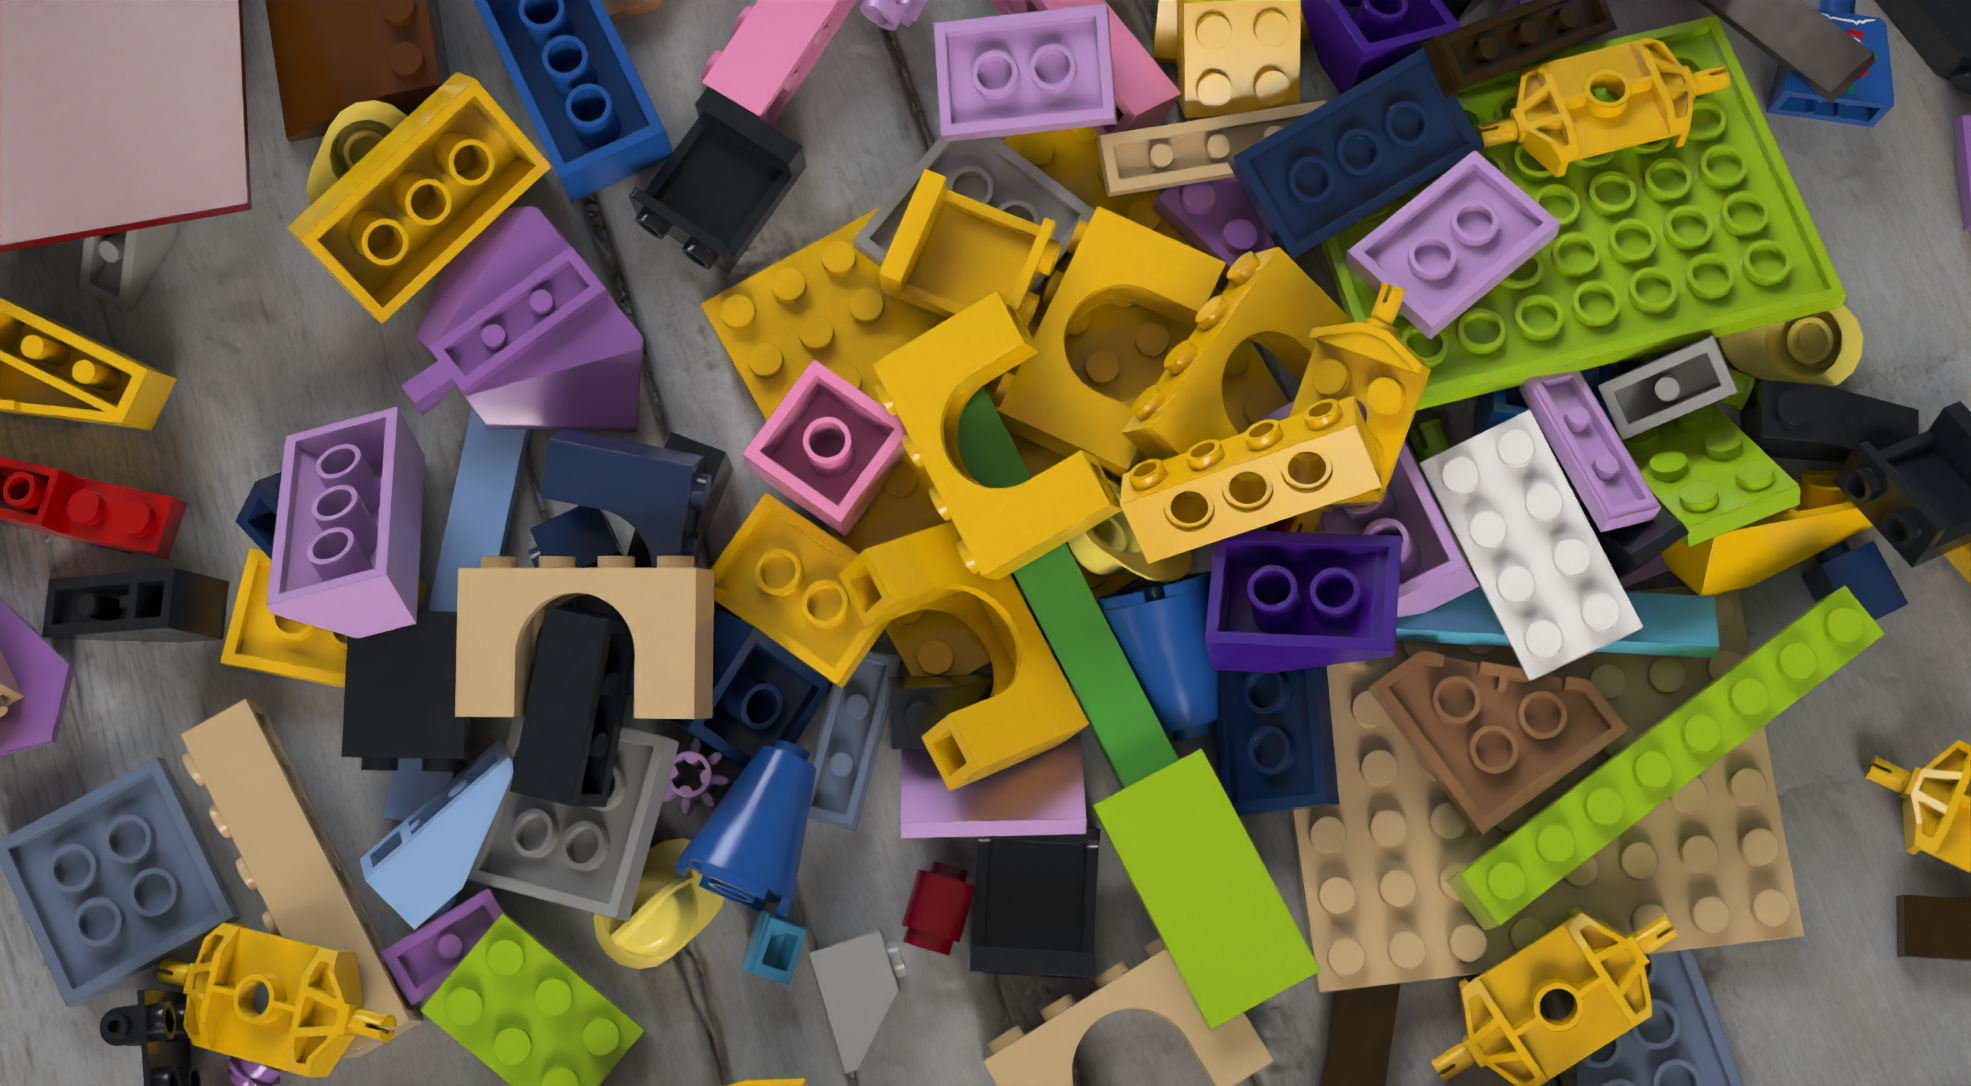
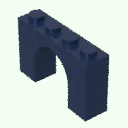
(639, 482)

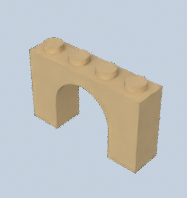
(663, 606)
(1154, 986)

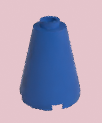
(1164, 643)
(756, 831)

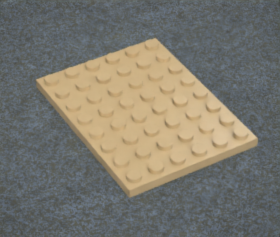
(1384, 854)

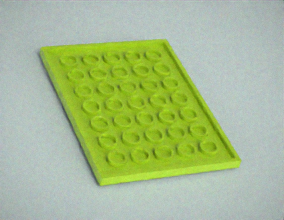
(1647, 245)

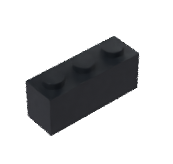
(574, 709)

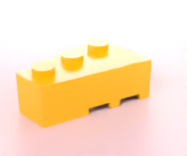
(72, 376)

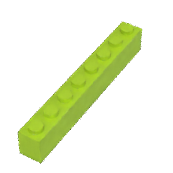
(1664, 758)

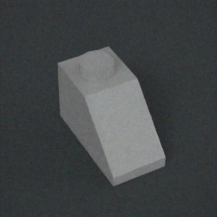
(123, 263)
(1668, 387)
(858, 991)

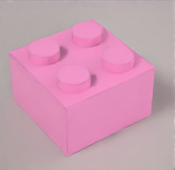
(828, 448)

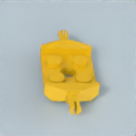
(1564, 122)
(1380, 373)
(1934, 803)
(1580, 956)
(310, 1009)

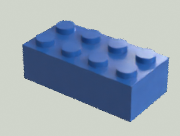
(578, 89)

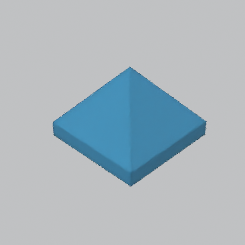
(773, 947)

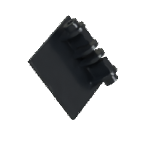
(159, 1030)

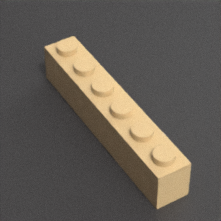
(289, 852)

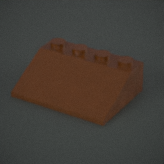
(353, 53)

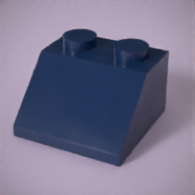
(757, 693)

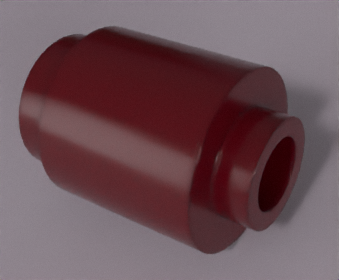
(937, 908)

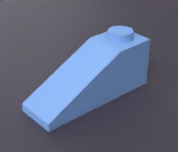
(433, 850)

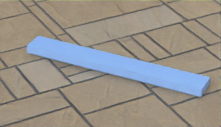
(474, 528)

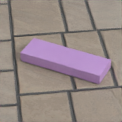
(1590, 450)

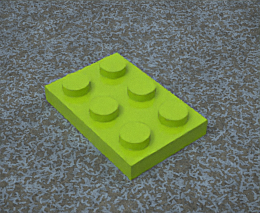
(1710, 474)
(531, 1013)

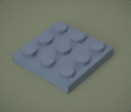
(115, 881)

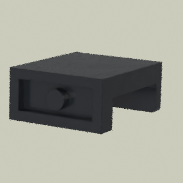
(719, 183)
(1917, 488)
(404, 697)
(1036, 905)

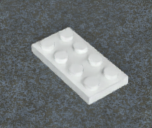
(1530, 546)

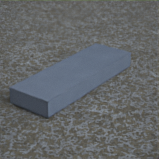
(851, 741)

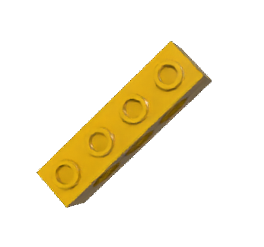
(1232, 505)

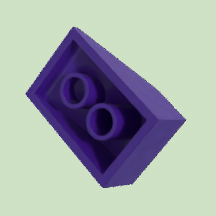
(1370, 35)
(1302, 600)

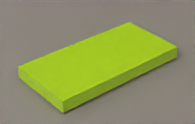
(1205, 889)

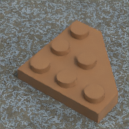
(1492, 732)

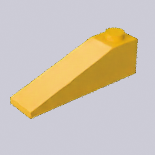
(1770, 544)

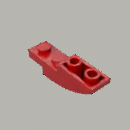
(88, 509)

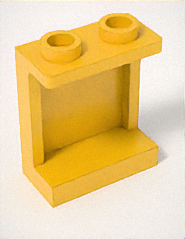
(963, 250)

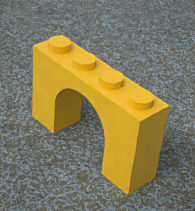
(1109, 264)
(1262, 302)
(929, 389)
(1030, 697)

